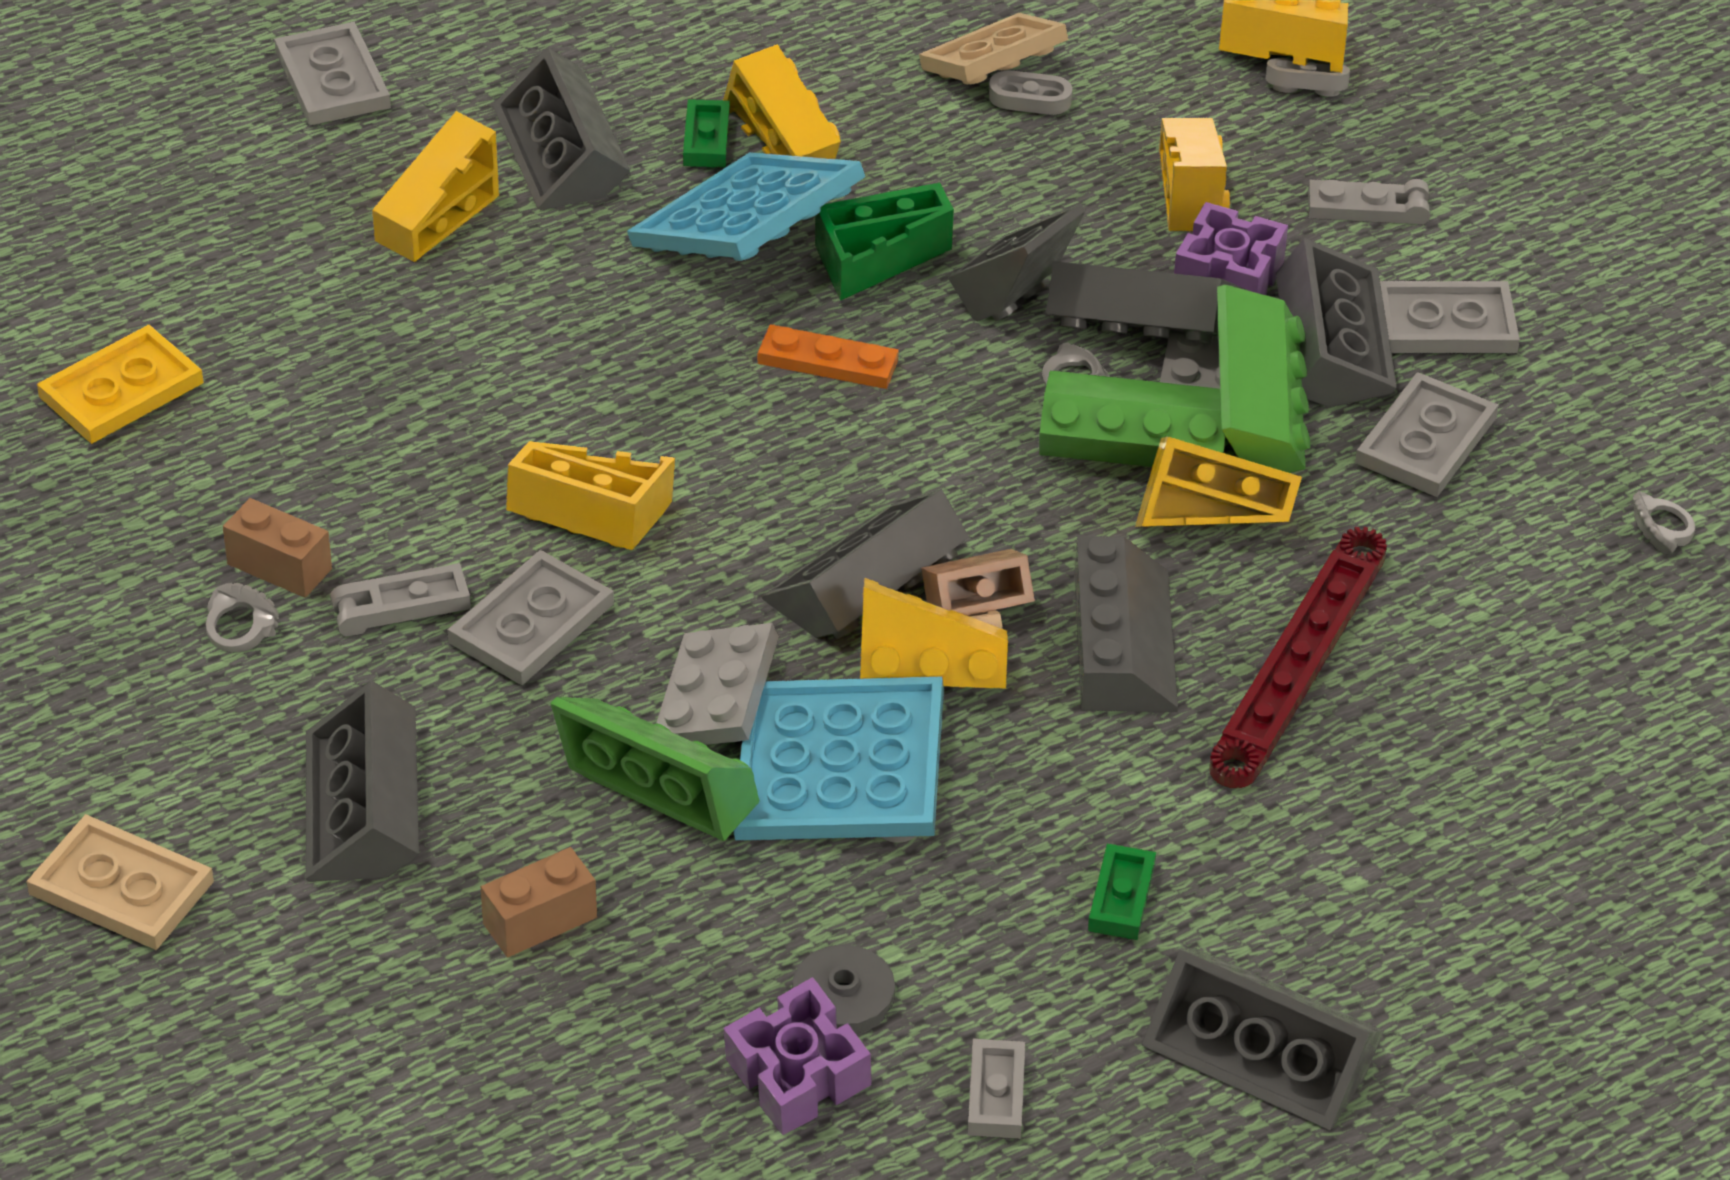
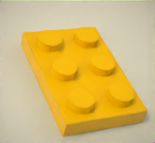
(120, 383)

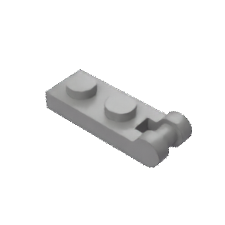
(1369, 201)
(399, 598)

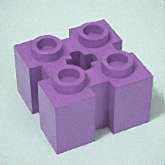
(1233, 248)
(797, 1056)

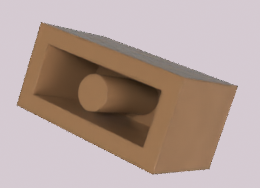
(277, 547)
(980, 582)
(539, 901)

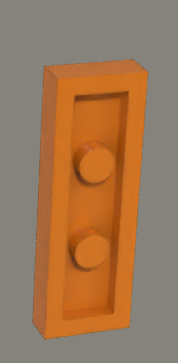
(828, 356)

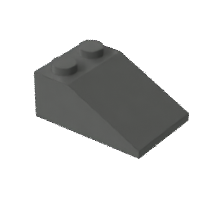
(1015, 265)

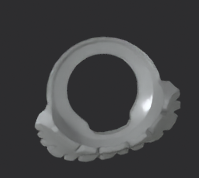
(1073, 356)
(1659, 536)
(227, 598)

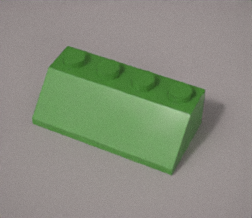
(1262, 379)
(1125, 418)
(655, 765)

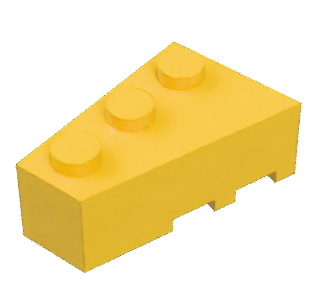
(1286, 29)
(779, 107)
(1191, 169)
(439, 189)
(1213, 488)
(590, 494)
(923, 640)

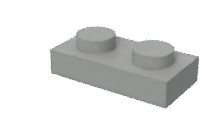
(996, 1088)

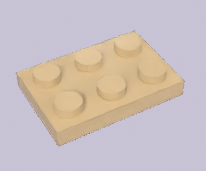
(994, 48)
(120, 881)

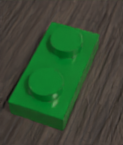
(706, 133)
(1122, 891)

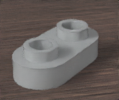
(1314, 76)
(1030, 92)

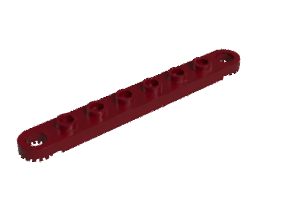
(1297, 658)

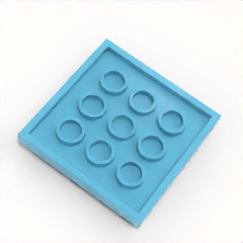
(746, 205)
(845, 759)

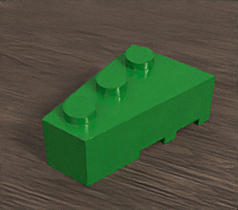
(882, 235)

